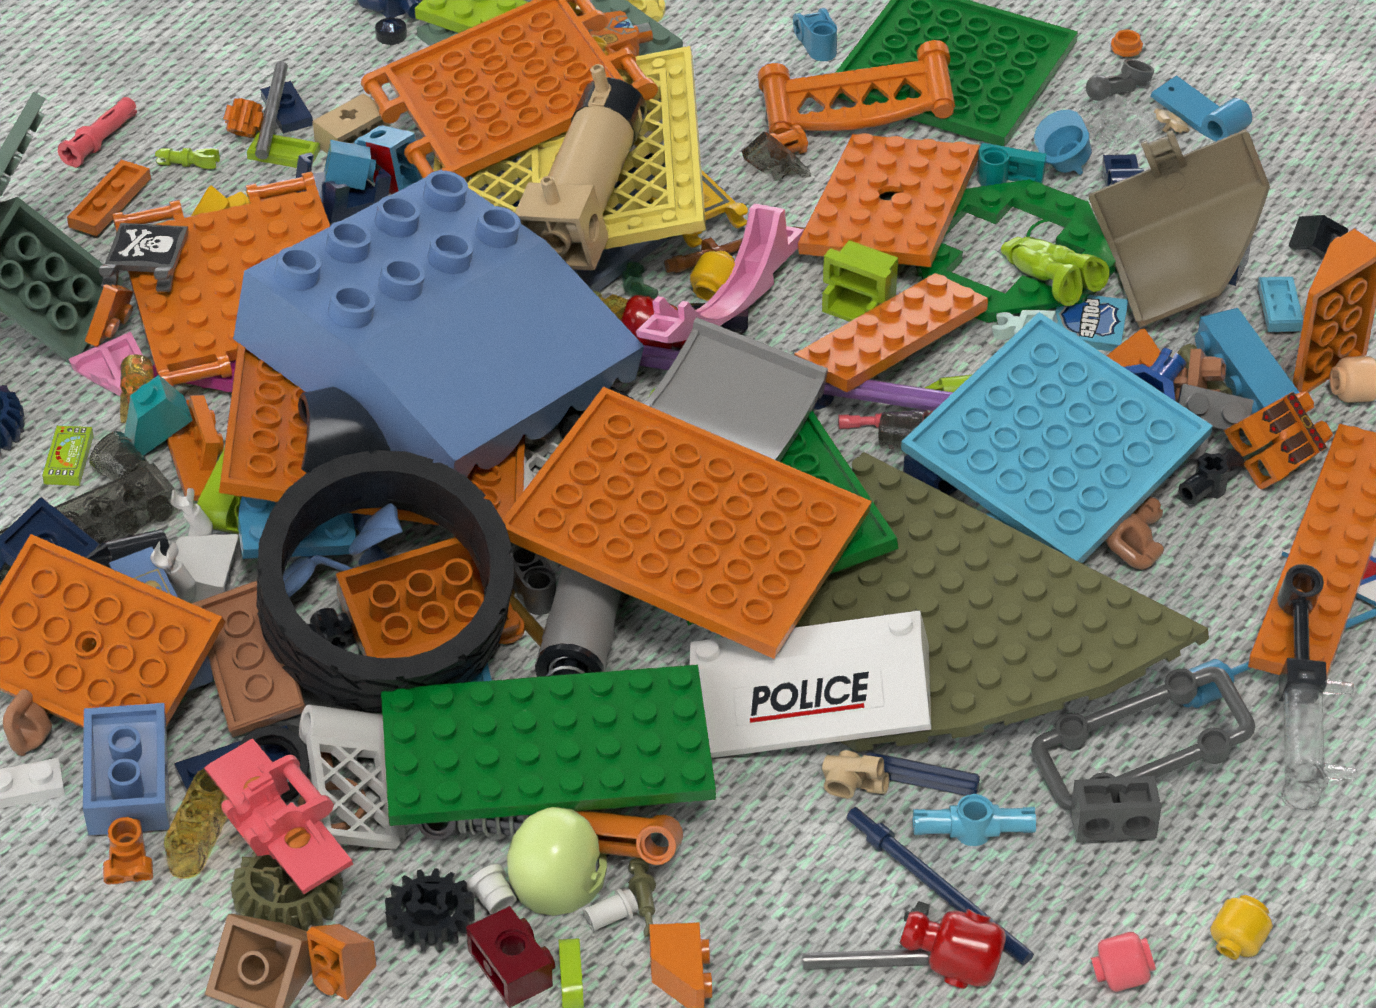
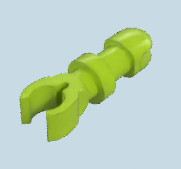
(203, 158)

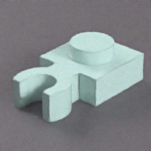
(1009, 325)

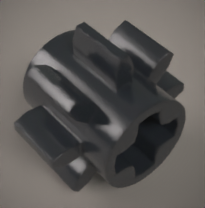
(332, 626)

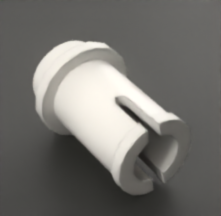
(611, 909)

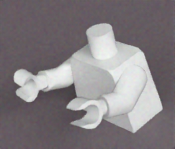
(199, 562)

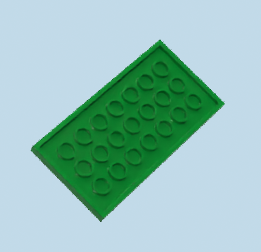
(546, 745)

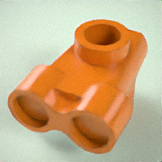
(126, 853)

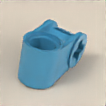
(817, 34)

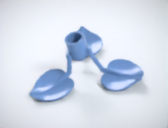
(376, 529)

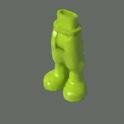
(1060, 264)

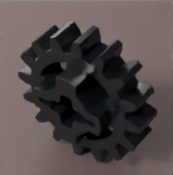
(429, 909)

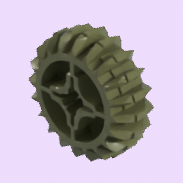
(282, 898)

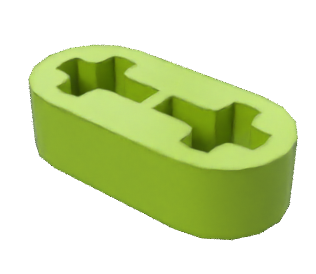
(571, 973)

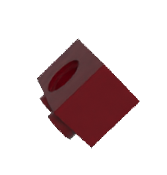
(510, 956)

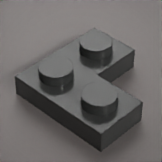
(1215, 408)

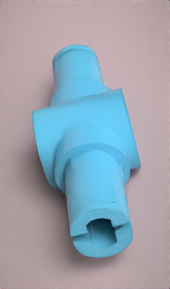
(974, 820)

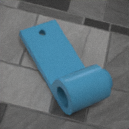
(1202, 113)

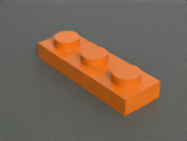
(108, 197)

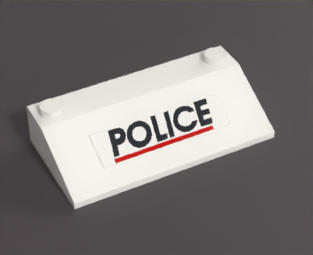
(820, 688)

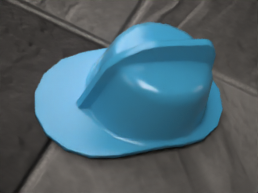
(1064, 141)

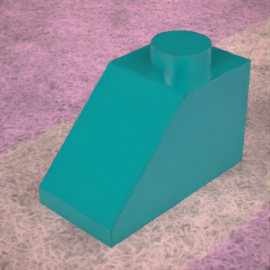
(155, 414)

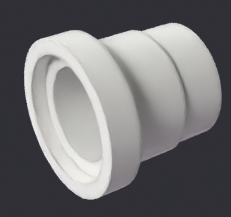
(492, 888)

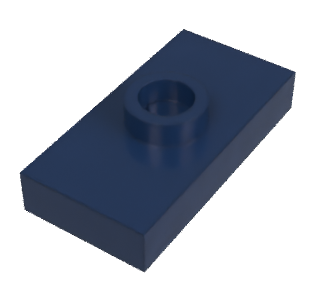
(292, 110)

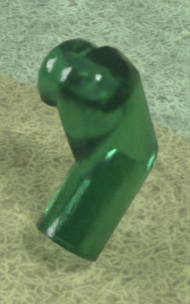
(634, 283)

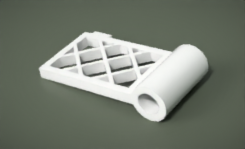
(349, 736)

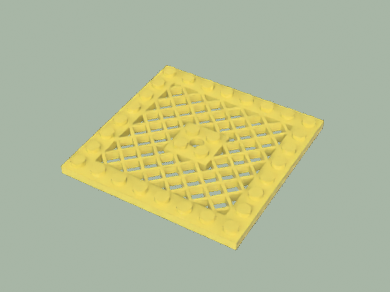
(675, 210)

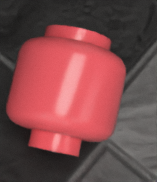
(1123, 961)

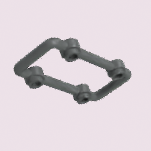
(1180, 687)

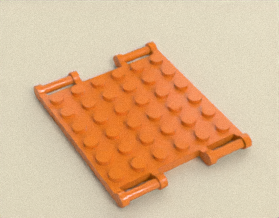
(499, 84)
(196, 321)

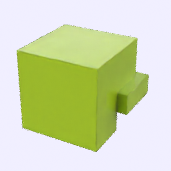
(857, 280)

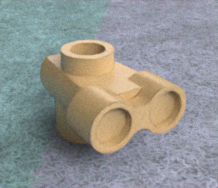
(851, 771)

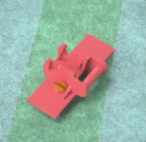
(269, 825)

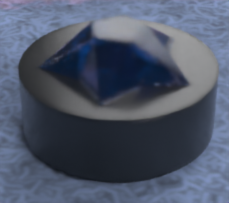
(391, 31)

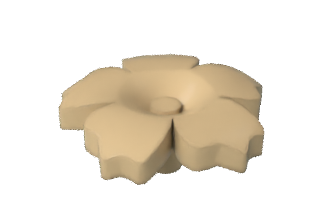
(1171, 121)

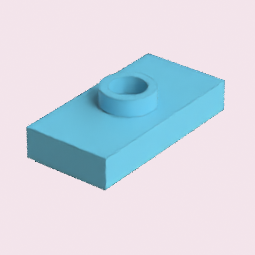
(1280, 304)

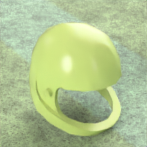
(555, 862)

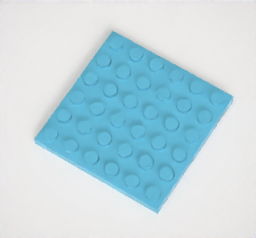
(1056, 438)

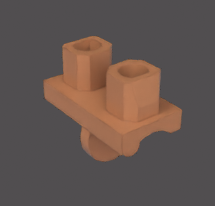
(1200, 371)

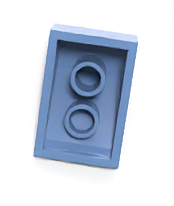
(125, 767)

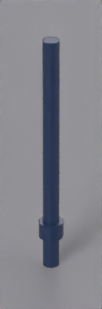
(883, 839)

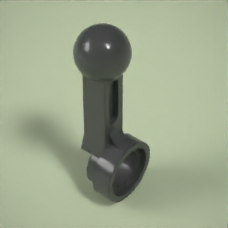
(1133, 74)

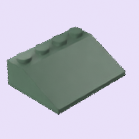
(46, 279)

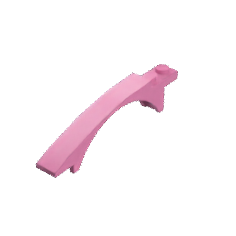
(762, 251)

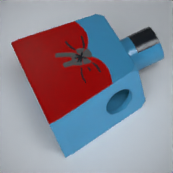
(388, 148)

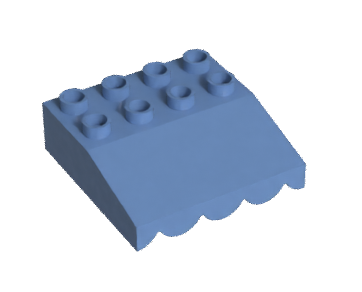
(437, 323)

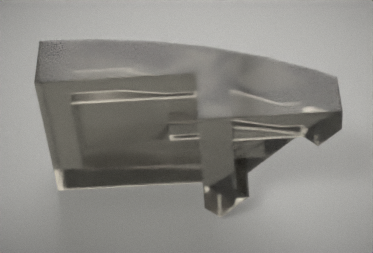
(773, 157)

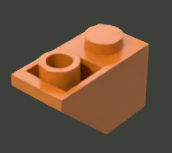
(339, 959)
(678, 962)

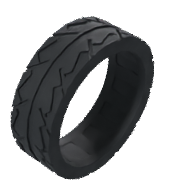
(372, 482)

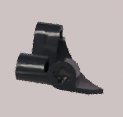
(336, 427)

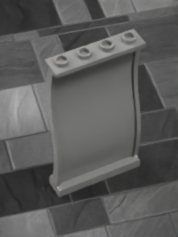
(740, 389)

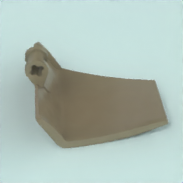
(1182, 222)

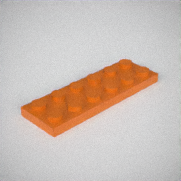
(893, 330)

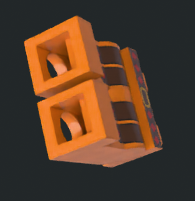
(1289, 429)

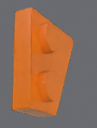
(110, 311)

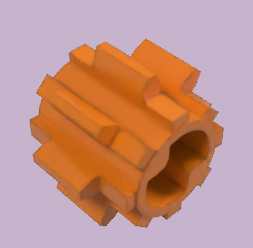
(243, 117)

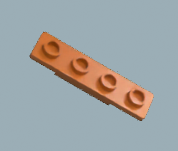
(196, 447)

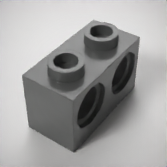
(1115, 809)

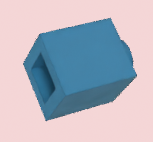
(349, 164)

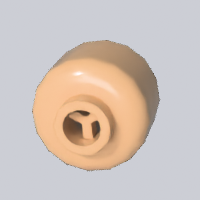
(1354, 379)

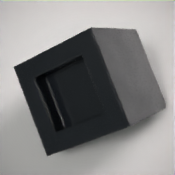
(1315, 233)

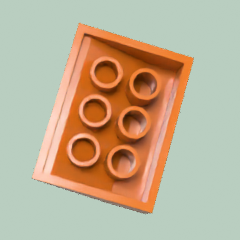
(1337, 309)
(413, 599)

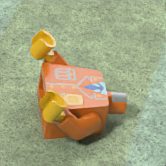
(619, 32)

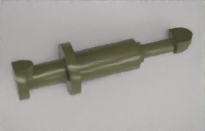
(642, 887)

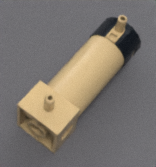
(572, 198)

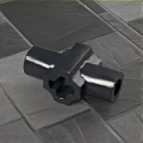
(1211, 476)

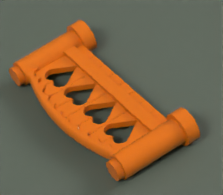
(926, 76)

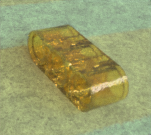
(195, 827)

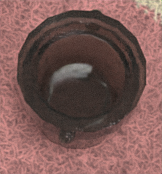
(897, 426)
(116, 456)

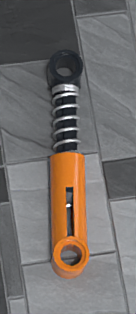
(616, 833)

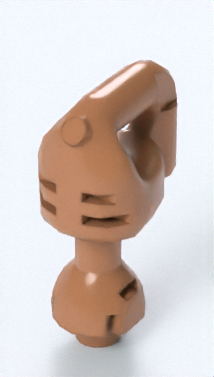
(1134, 538)
(25, 723)

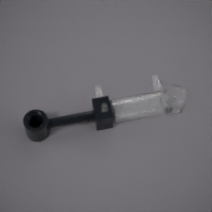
(1302, 692)

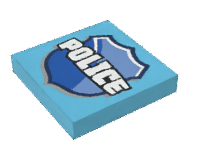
(1096, 321)

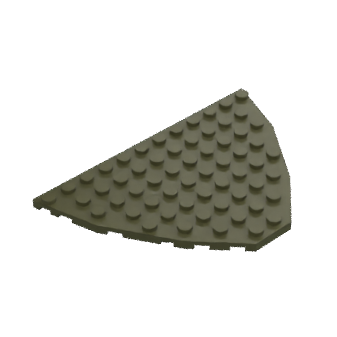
(1002, 613)

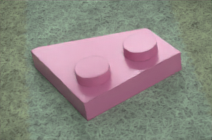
(103, 362)

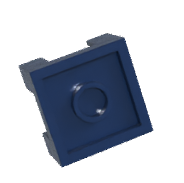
(341, 200)
(48, 524)

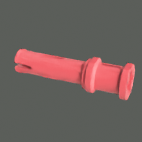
(89, 138)

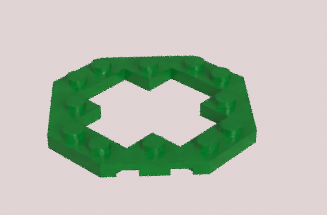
(991, 204)

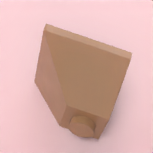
(259, 963)

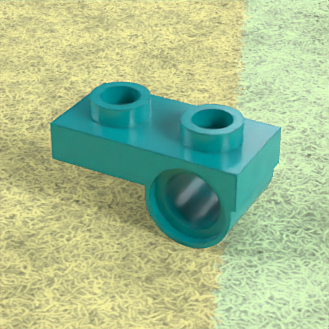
(1002, 163)

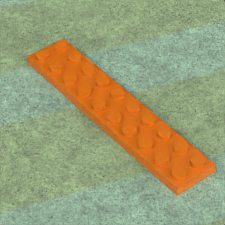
(1335, 540)

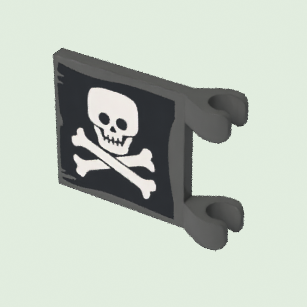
(145, 250)

